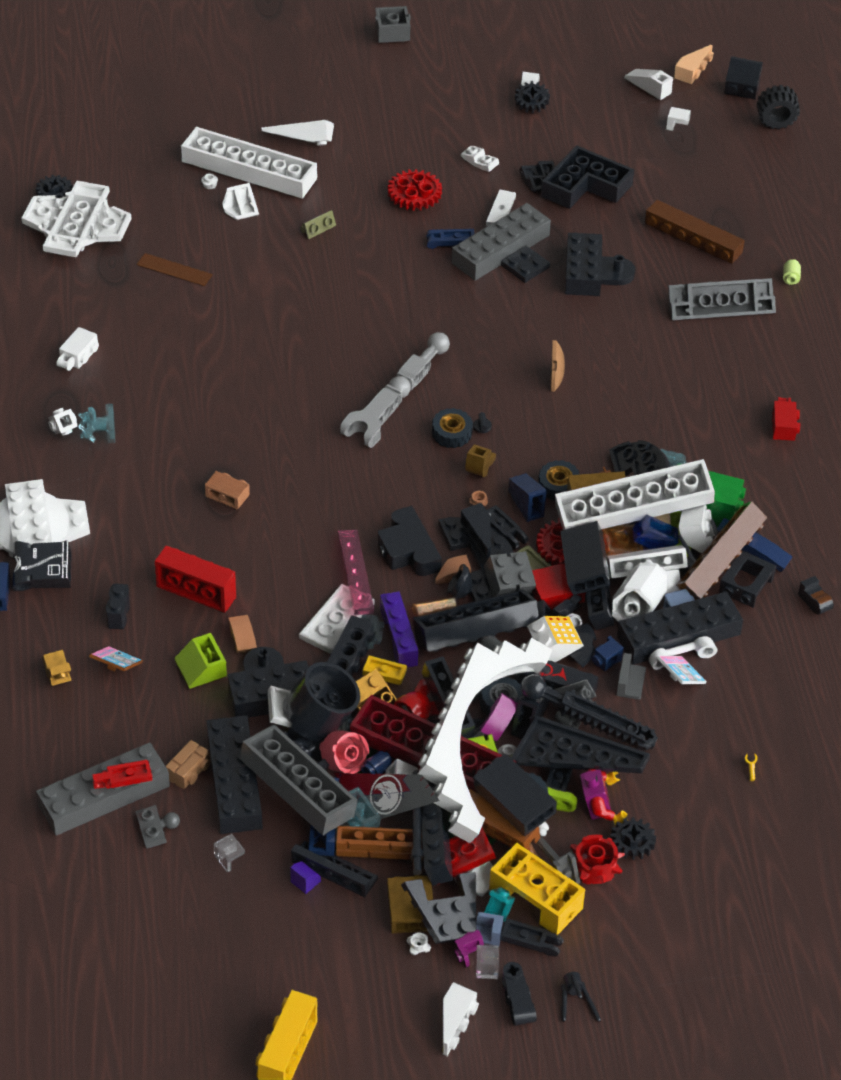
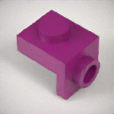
(467, 945)

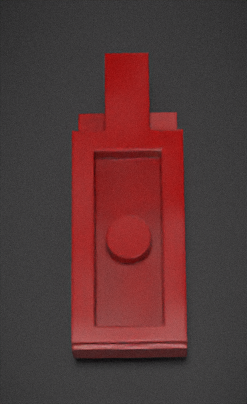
(123, 775)

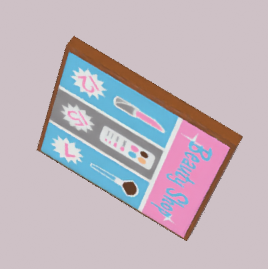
(115, 659)

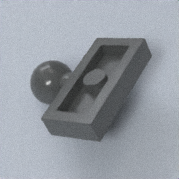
(152, 826)

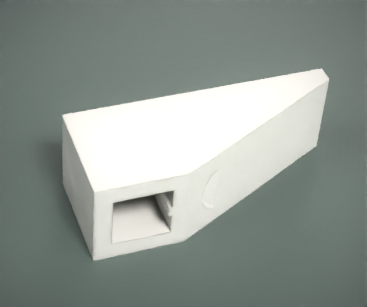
(652, 81)
(457, 1008)

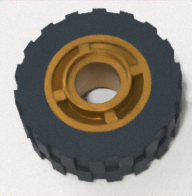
(452, 428)
(555, 477)

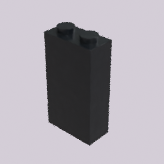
(585, 558)
(515, 794)

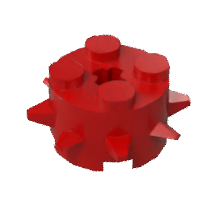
(596, 859)

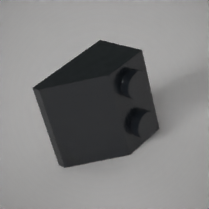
(743, 77)

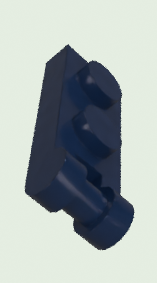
(447, 237)

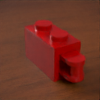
(785, 419)

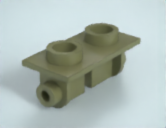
(319, 224)

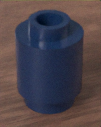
(377, 763)

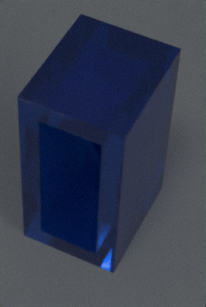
(655, 533)

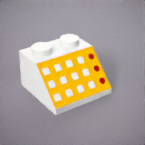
(557, 634)

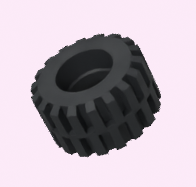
(777, 97)

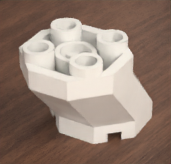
(640, 591)

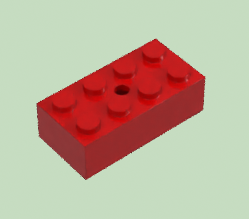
(195, 579)

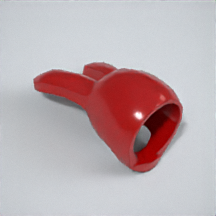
(418, 702)

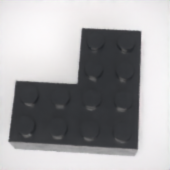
(585, 172)

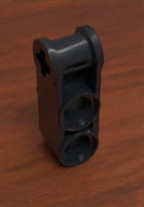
(518, 994)

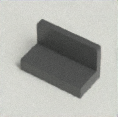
(630, 679)

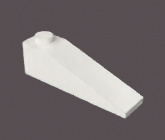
(315, 131)

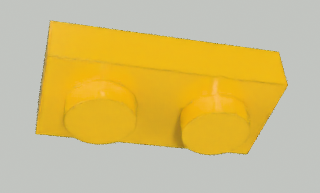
(389, 670)

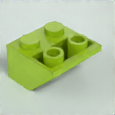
(201, 661)

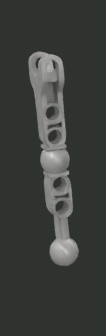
(388, 399)

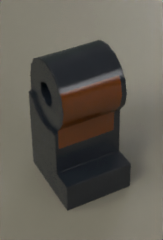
(815, 596)

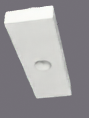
(501, 206)

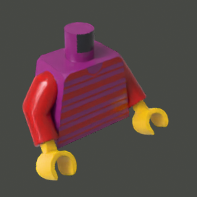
(597, 795)

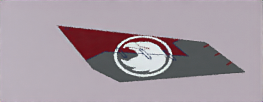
(390, 792)

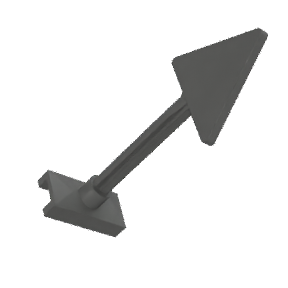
(564, 864)

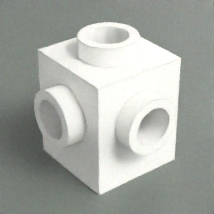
(68, 419)

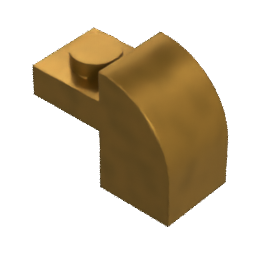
(479, 460)
(56, 667)

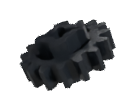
(524, 96)
(54, 186)
(643, 838)

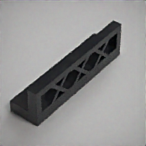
(335, 869)

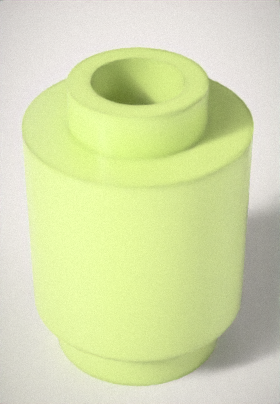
(791, 272)

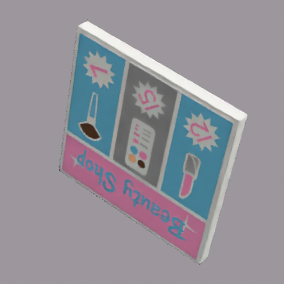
(681, 670)

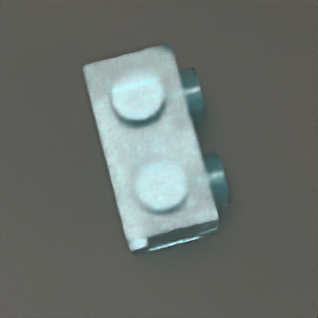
(365, 812)

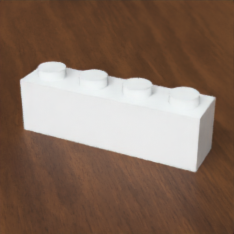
(667, 558)

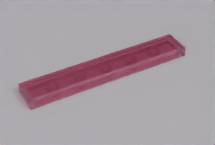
(355, 572)

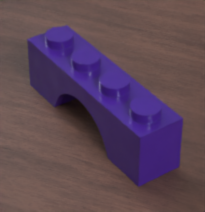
(403, 640)

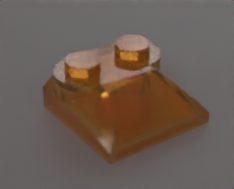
(620, 540)

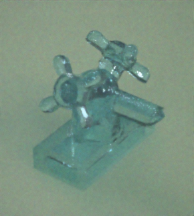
(95, 424)

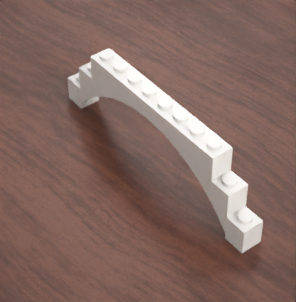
(443, 760)

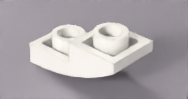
(477, 157)

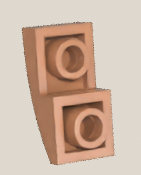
(242, 633)

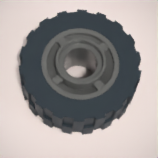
(491, 692)

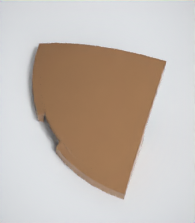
(558, 365)

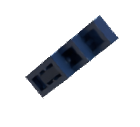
(764, 549)

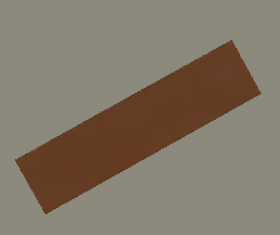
(174, 269)

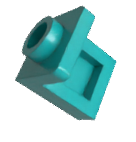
(499, 903)

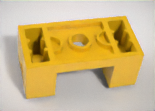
(557, 895)

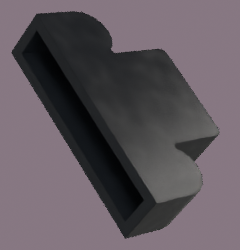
(408, 544)

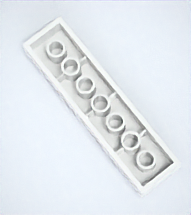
(249, 162)
(637, 496)

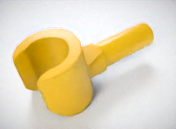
(751, 765)

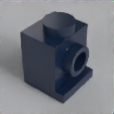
(608, 654)

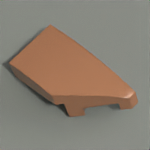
(450, 568)

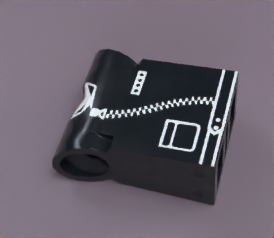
(42, 565)

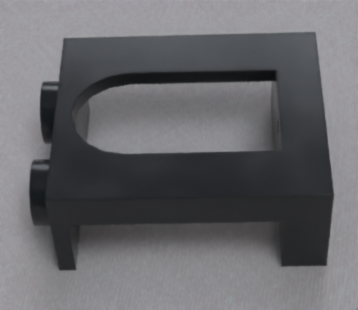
(753, 565)

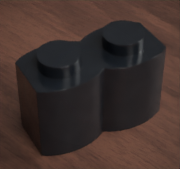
(118, 606)

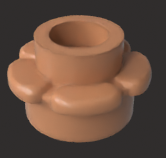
(479, 497)

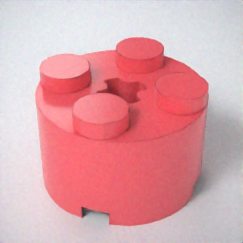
(344, 751)

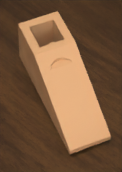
(692, 64)

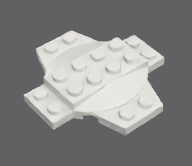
(76, 219)
(38, 517)

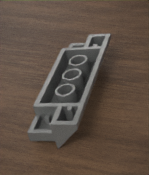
(721, 299)

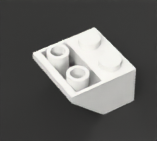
(696, 527)

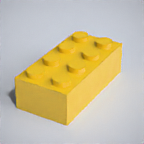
(289, 1038)

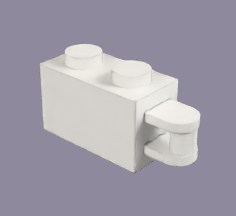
(77, 349)

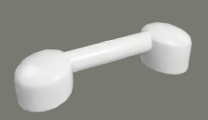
(702, 645)

